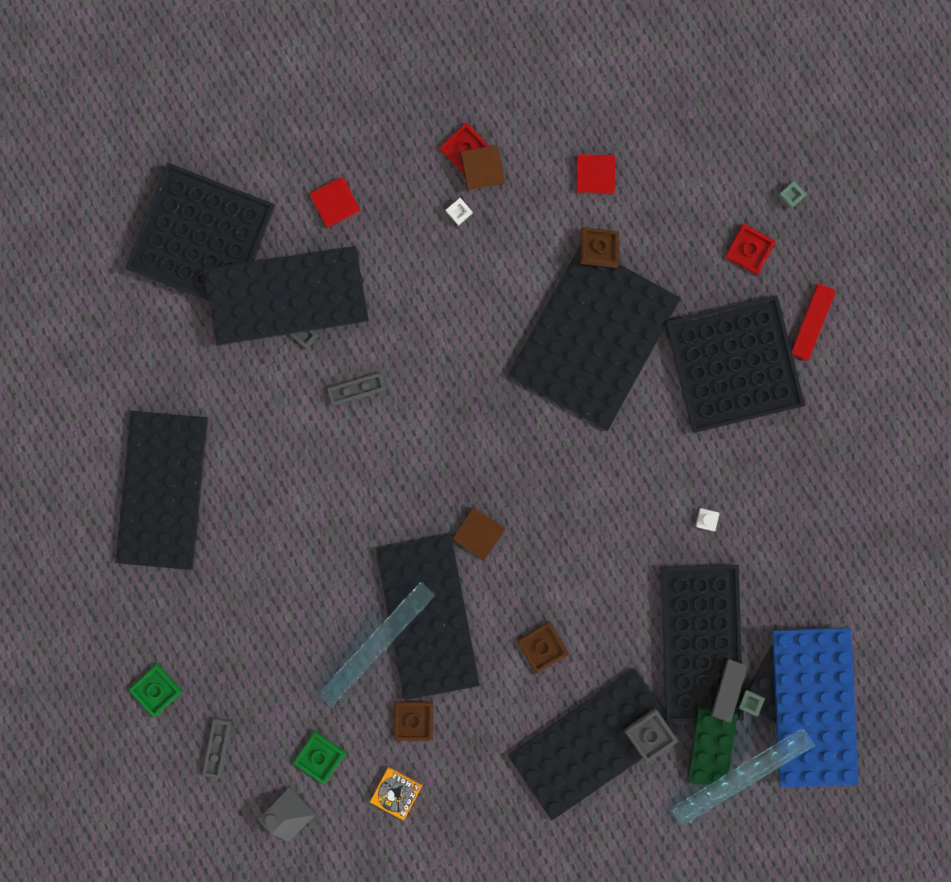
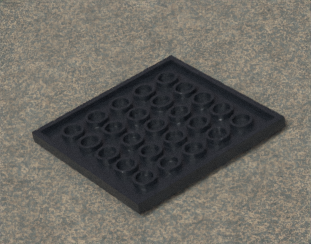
(196, 228)
(735, 364)

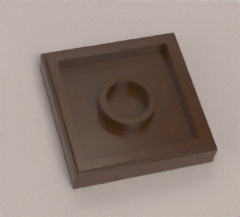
(482, 167)
(599, 247)
(478, 533)
(542, 647)
(413, 721)

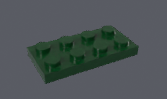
(711, 747)

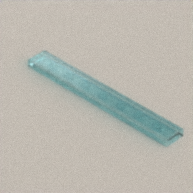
(376, 644)
(743, 777)

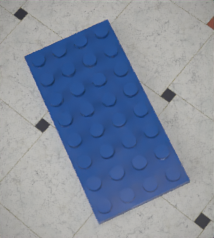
(816, 694)

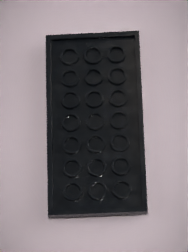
(285, 295)
(161, 490)
(698, 635)
(436, 647)
(586, 745)

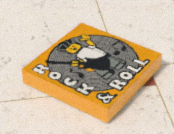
(396, 793)

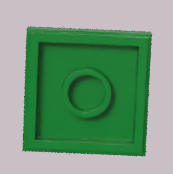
(155, 690)
(319, 757)

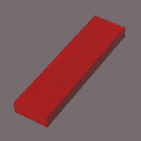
(812, 322)

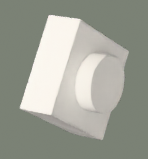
(459, 211)
(707, 519)

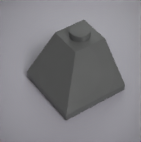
(286, 815)

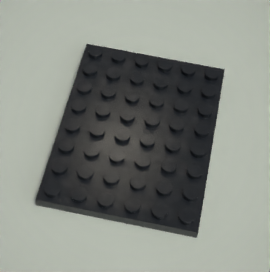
(594, 339)

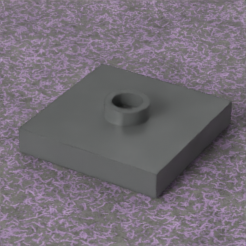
(651, 735)

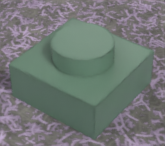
(792, 195)
(752, 703)

